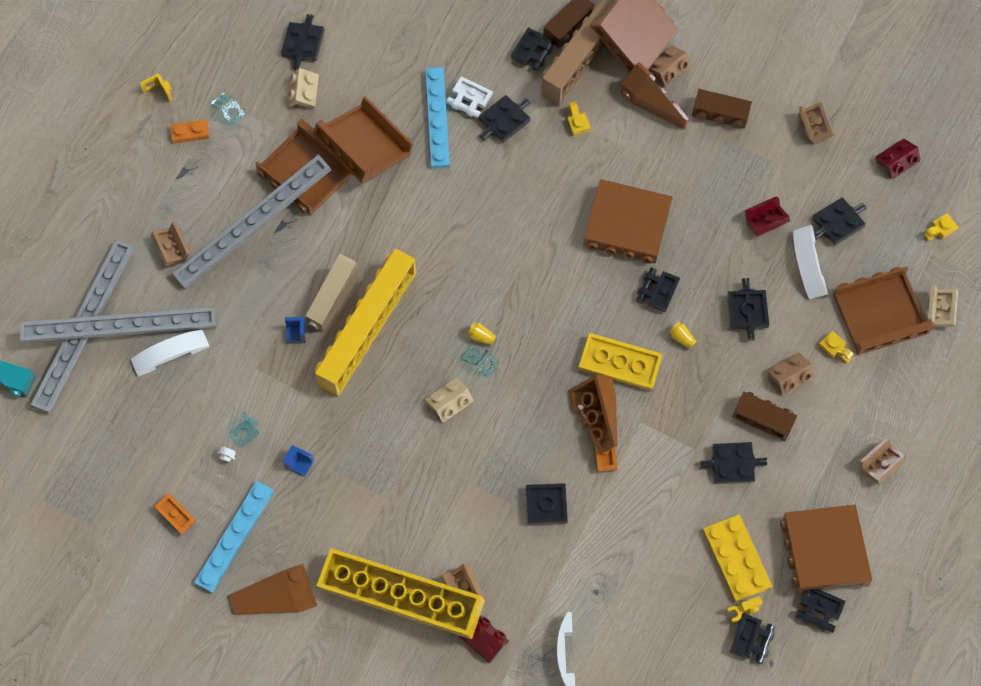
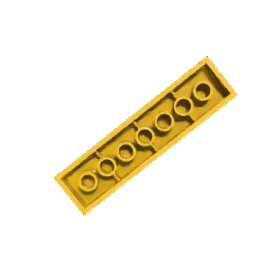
(365, 322)
(401, 593)

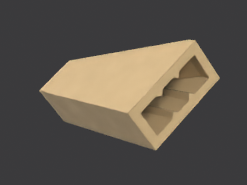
(332, 293)

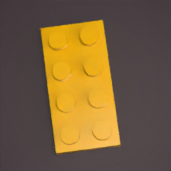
(620, 361)
(737, 558)

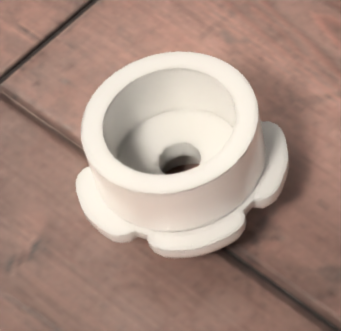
(226, 454)

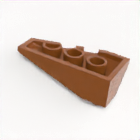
(643, 92)
(597, 408)
(276, 594)

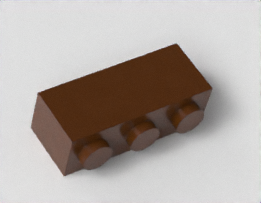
(567, 21)
(721, 108)
(764, 415)

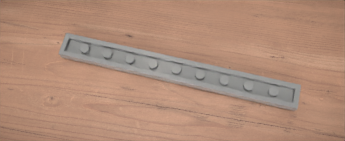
(251, 221)
(91, 307)
(117, 325)

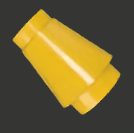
(481, 334)
(682, 335)

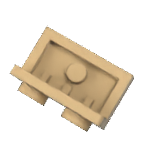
(303, 88)
(942, 307)
(450, 399)

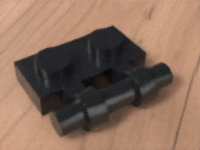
(527, 47)
(663, 292)
(822, 603)
(746, 636)

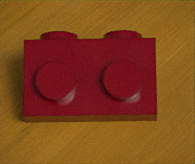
(899, 157)
(766, 216)
(486, 640)

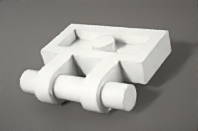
(472, 93)

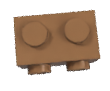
(670, 65)
(816, 123)
(171, 245)
(791, 373)
(881, 461)
(463, 579)

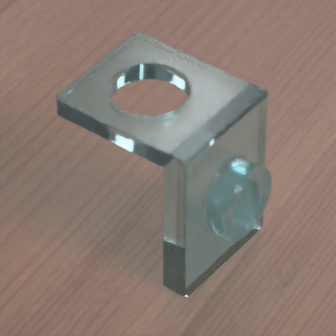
(224, 104)
(477, 356)
(249, 425)

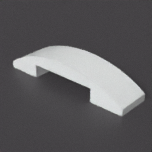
(808, 262)
(169, 350)
(567, 679)

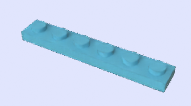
(437, 118)
(234, 537)

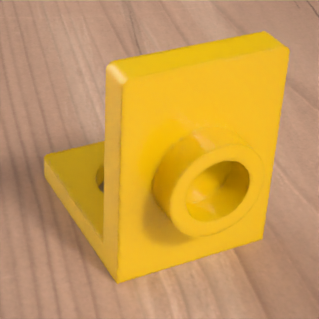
(158, 81)

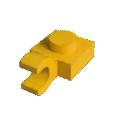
(577, 121)
(942, 226)
(834, 345)
(751, 607)

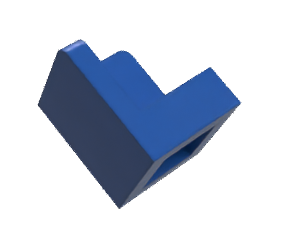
(295, 330)
(298, 460)

